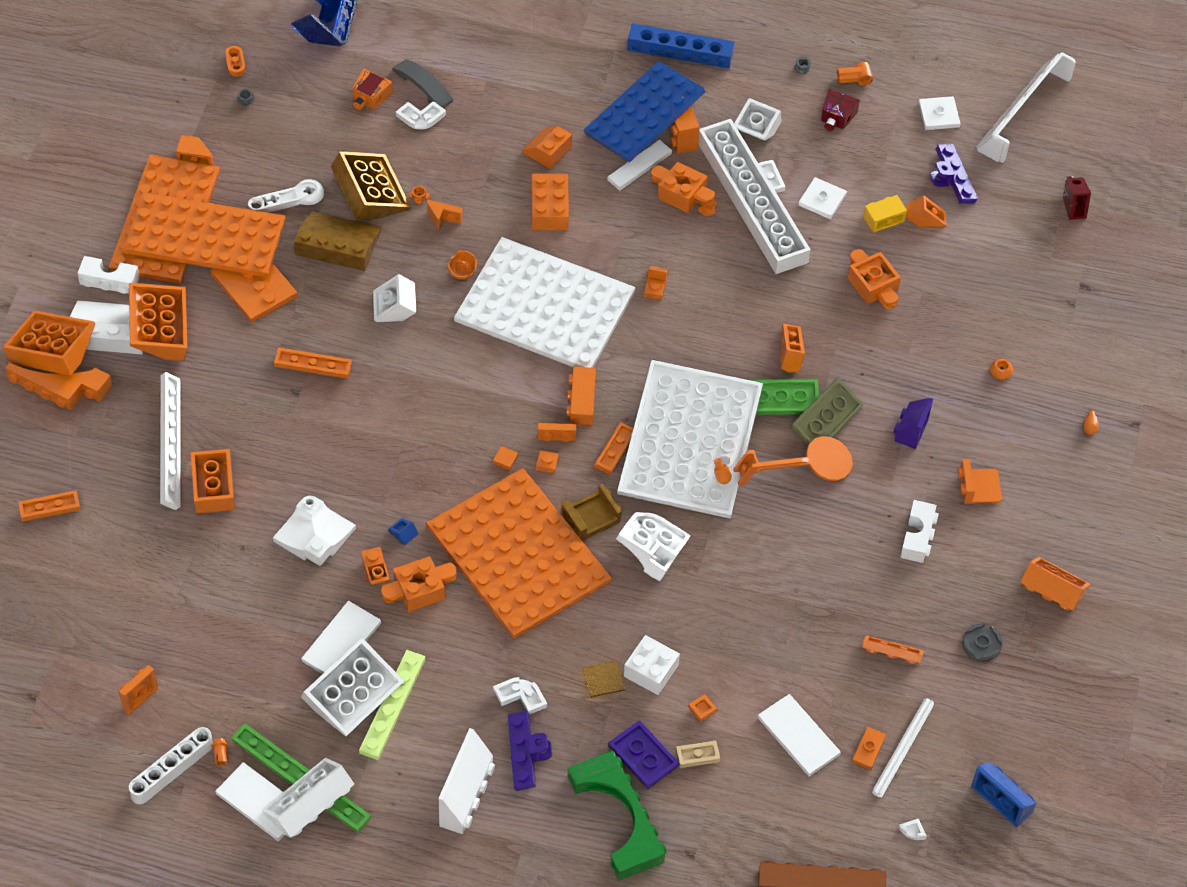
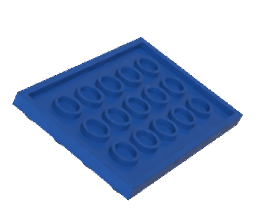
(644, 111)

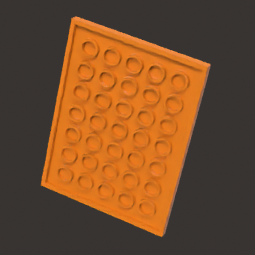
(518, 553)

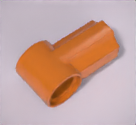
(860, 73)

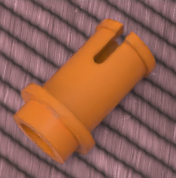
(219, 746)

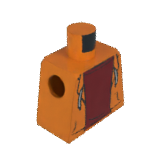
(371, 90)

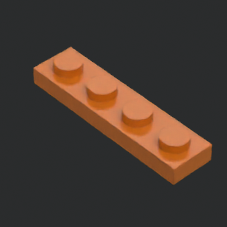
(313, 363)

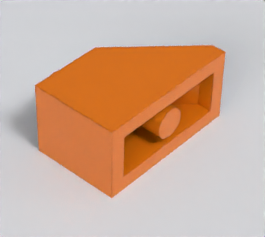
(193, 150)
(925, 213)

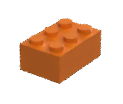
(550, 202)
(212, 481)

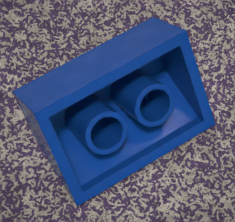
(1003, 793)

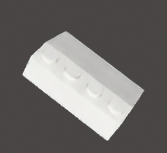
(111, 326)
(352, 687)
(465, 784)

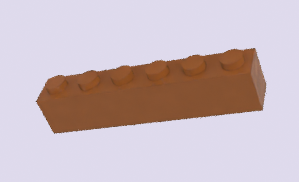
(811, 875)

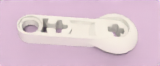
(290, 197)

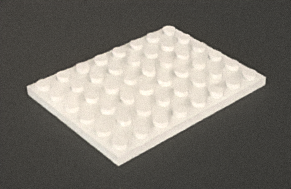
(545, 304)
(679, 432)

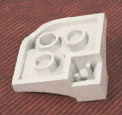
(314, 531)
(653, 542)

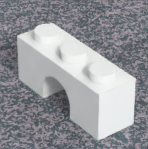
(92, 275)
(916, 544)

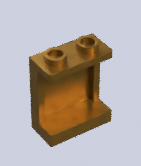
(592, 513)

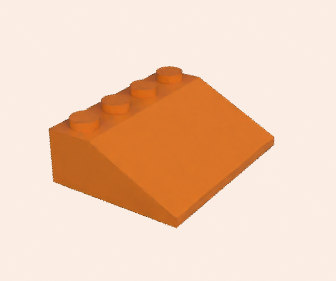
(158, 320)
(50, 342)

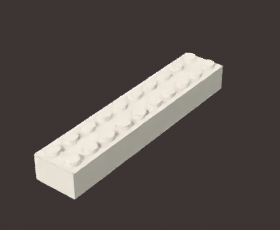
(753, 196)

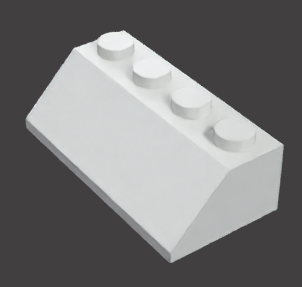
(308, 797)

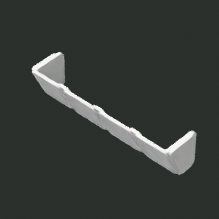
(996, 146)

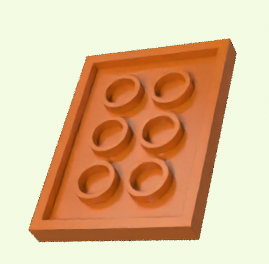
(256, 294)

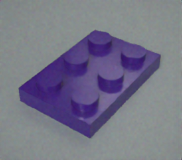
(643, 754)

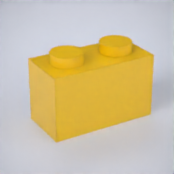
(885, 213)

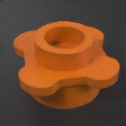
(419, 190)
(708, 211)

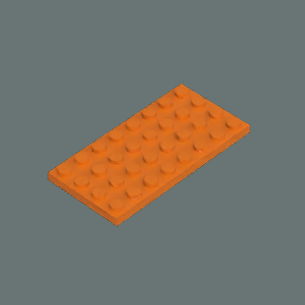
(173, 179)
(205, 234)

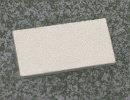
(339, 636)
(799, 735)
(249, 795)

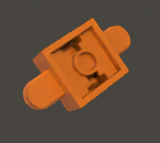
(682, 187)
(874, 278)
(421, 592)

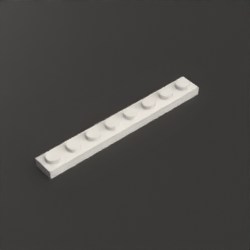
(170, 442)

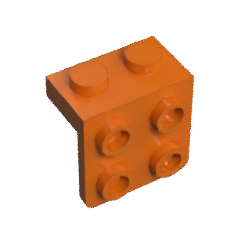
(979, 485)

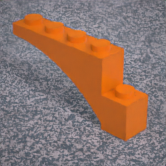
(62, 388)

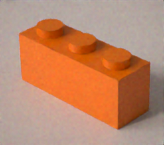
(581, 396)

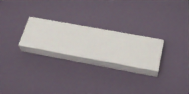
(639, 165)

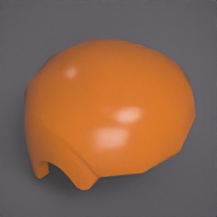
(462, 265)

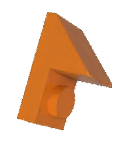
(440, 211)
(656, 282)

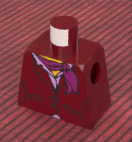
(838, 110)
(1076, 192)

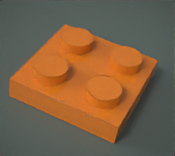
(138, 689)

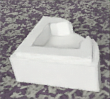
(913, 830)

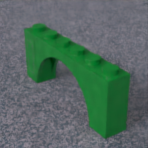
(607, 776)

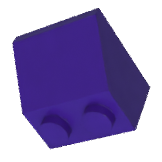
(913, 422)

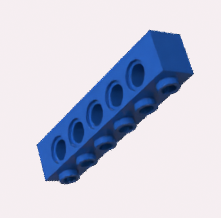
(680, 45)

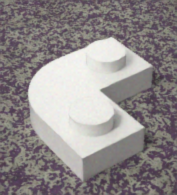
(421, 119)
(520, 689)

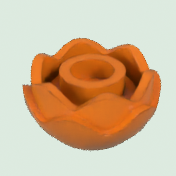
(1001, 369)

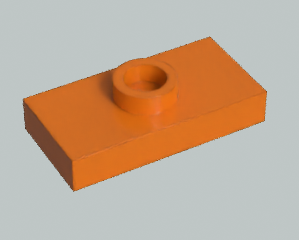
(869, 748)

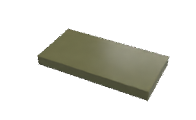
(827, 413)

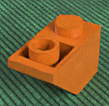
(374, 566)

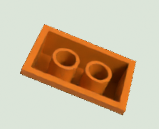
(1054, 583)

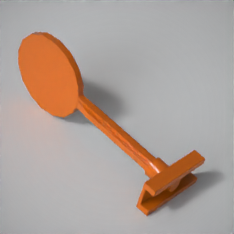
(824, 456)

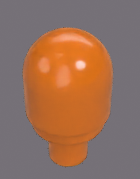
(1091, 423)
(722, 472)

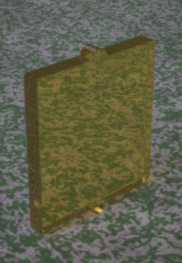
(603, 679)

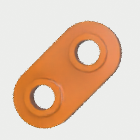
(235, 61)

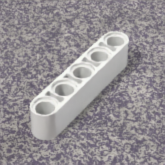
(168, 774)

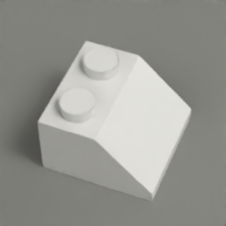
(758, 119)
(394, 300)

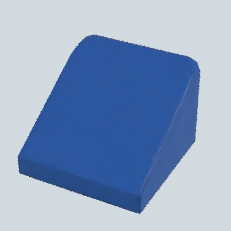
(403, 531)

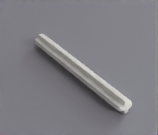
(902, 748)

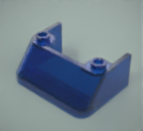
(331, 26)

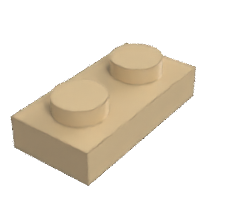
(698, 754)

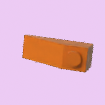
(791, 348)

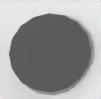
(982, 642)

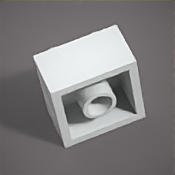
(651, 665)

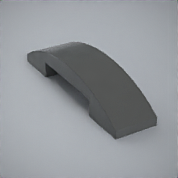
(424, 81)

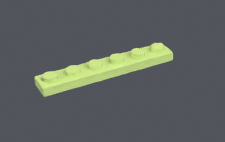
(392, 706)

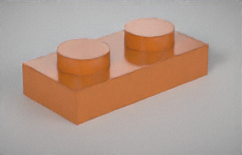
(556, 432)

